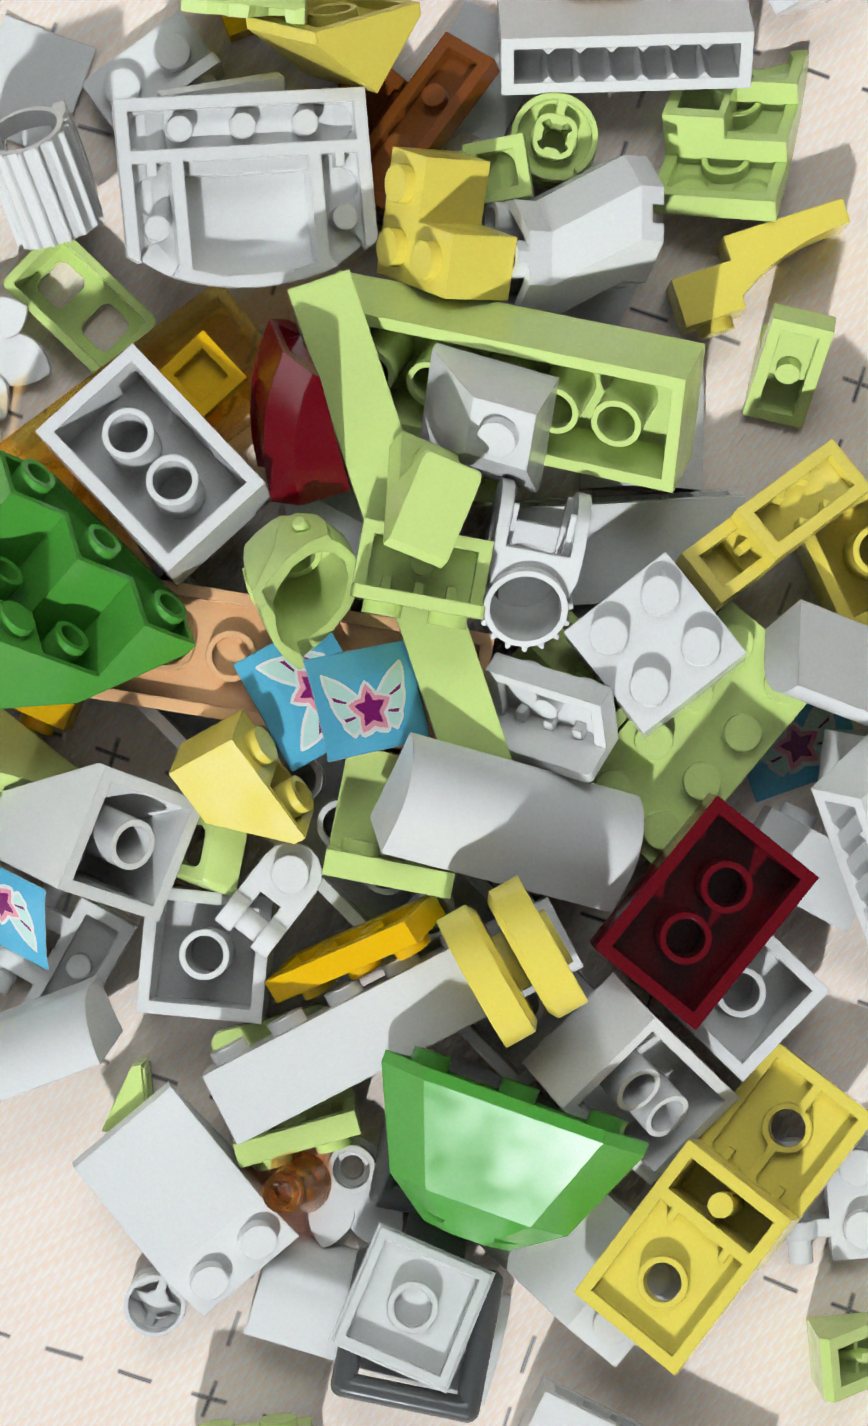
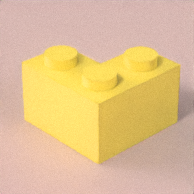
(436, 230)

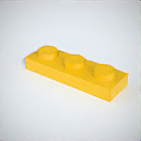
(356, 950)

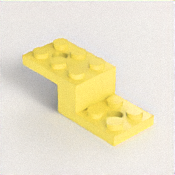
(724, 1208)

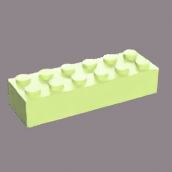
(621, 393)

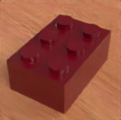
(703, 910)

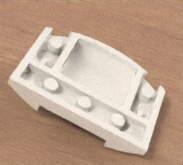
(245, 184)

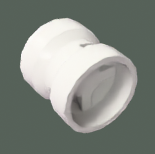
(152, 1311)

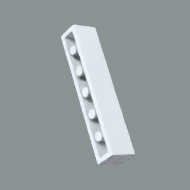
(346, 1040)

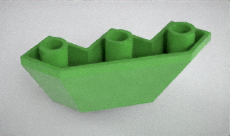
(73, 597)
(495, 1158)

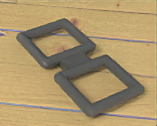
(467, 1402)

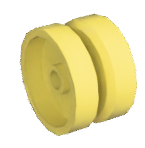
(513, 960)

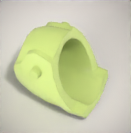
(299, 581)

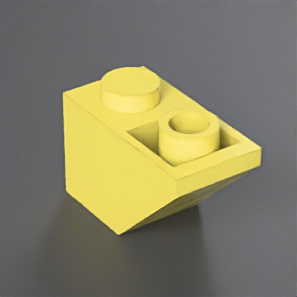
(240, 782)

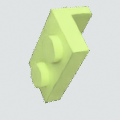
(395, 580)

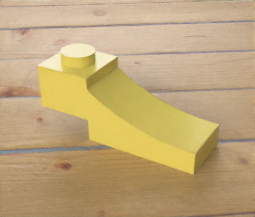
(714, 296)
(772, 525)

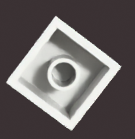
(655, 644)
(199, 966)

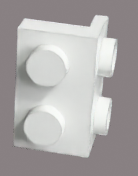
(553, 717)

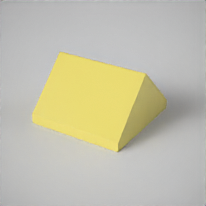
(343, 39)

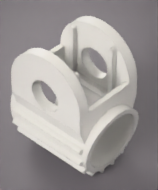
(49, 185)
(557, 566)

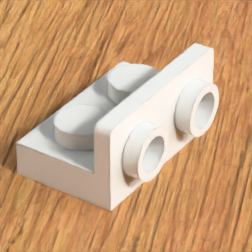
(160, 60)

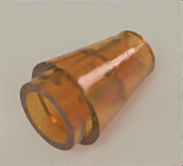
(309, 1183)

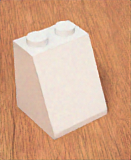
(99, 836)

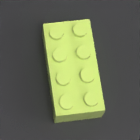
(705, 744)

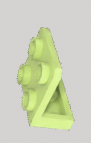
(324, 1126)

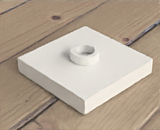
(412, 1307)

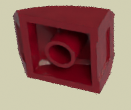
(292, 421)

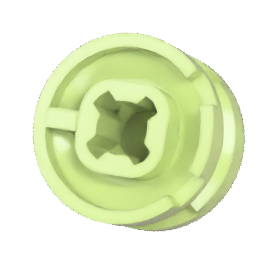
(558, 137)

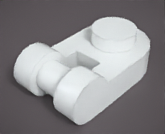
(288, 877)

